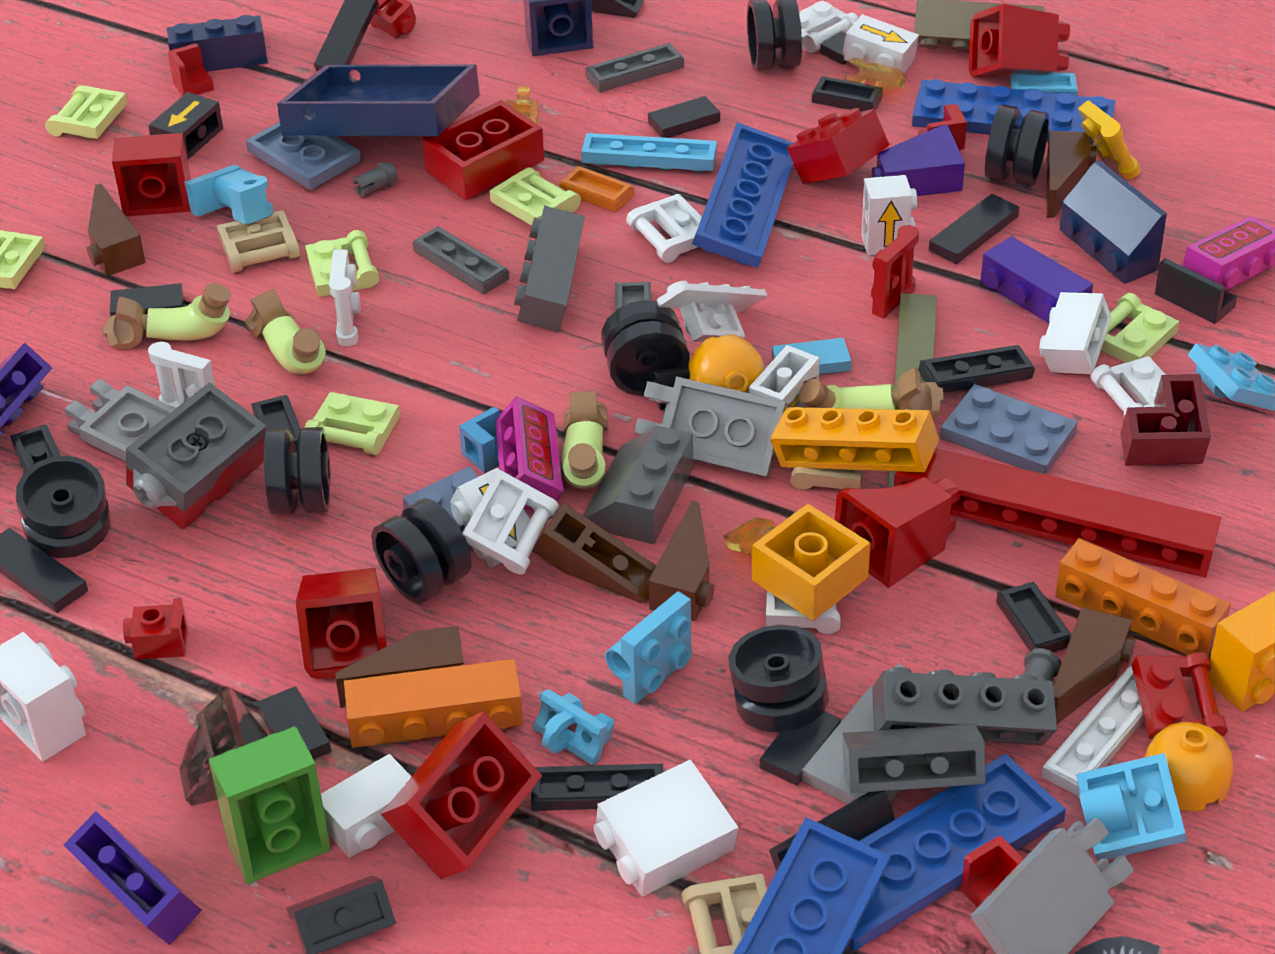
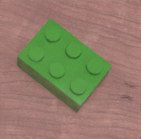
(270, 804)

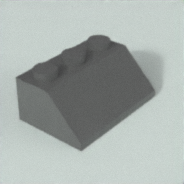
(643, 484)

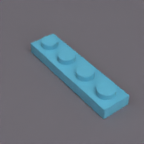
(649, 152)

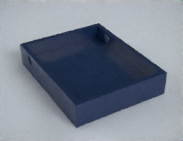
(382, 103)

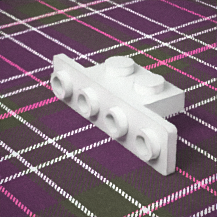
(710, 308)

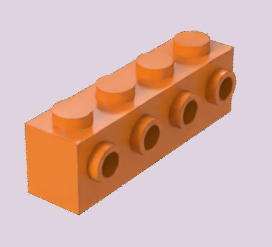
(1153, 601)
(431, 701)

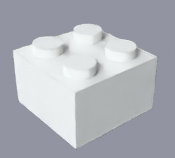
(38, 698)

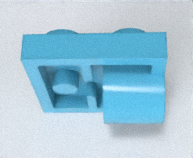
(1233, 376)
(653, 648)
(1134, 805)

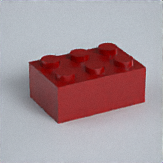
(483, 149)
(461, 795)

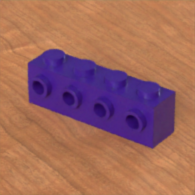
(20, 381)

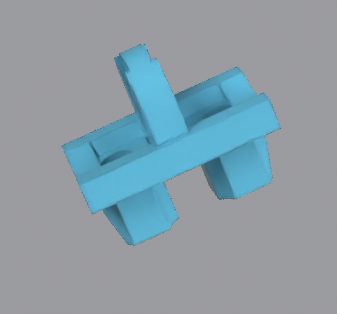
(559, 713)

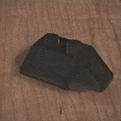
(219, 728)

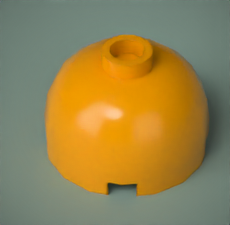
(726, 363)
(1197, 763)

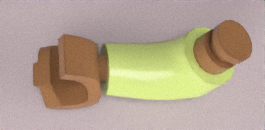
(194, 322)
(294, 348)
(909, 395)
(583, 445)

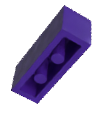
(1029, 277)
(132, 878)

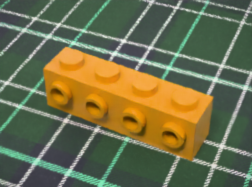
(855, 439)

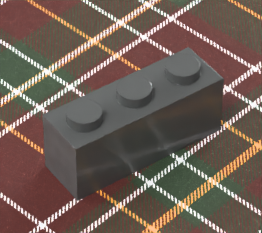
(914, 758)

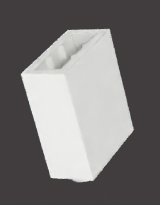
(665, 828)

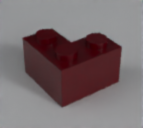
(1172, 430)

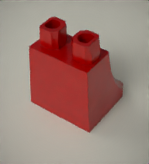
(1016, 41)
(901, 523)
(339, 620)

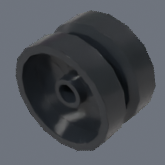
(774, 33)
(1016, 145)
(641, 341)
(292, 470)
(63, 506)
(421, 550)
(778, 678)

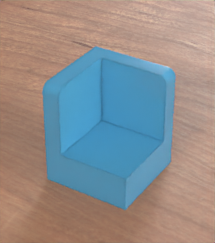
(480, 440)

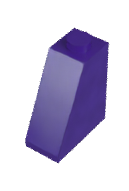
(927, 160)

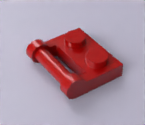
(894, 271)
(1164, 692)

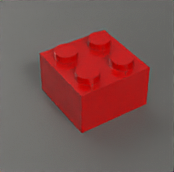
(837, 145)
(151, 174)

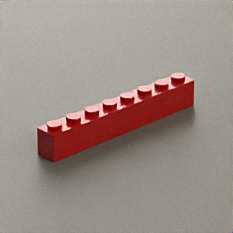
(1073, 510)

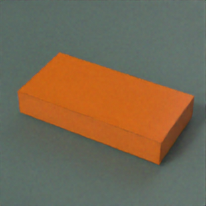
(598, 188)

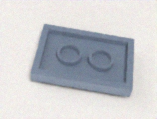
(304, 158)
(1009, 429)

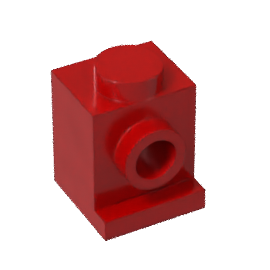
(395, 18)
(157, 631)

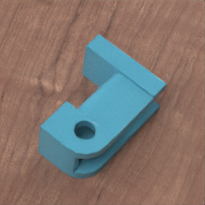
(232, 189)

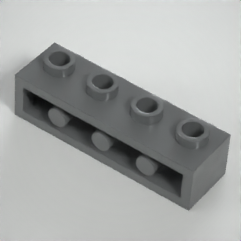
(550, 268)
(1001, 708)

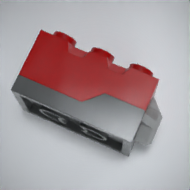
(194, 455)

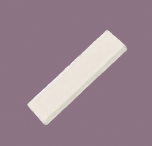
(1098, 735)

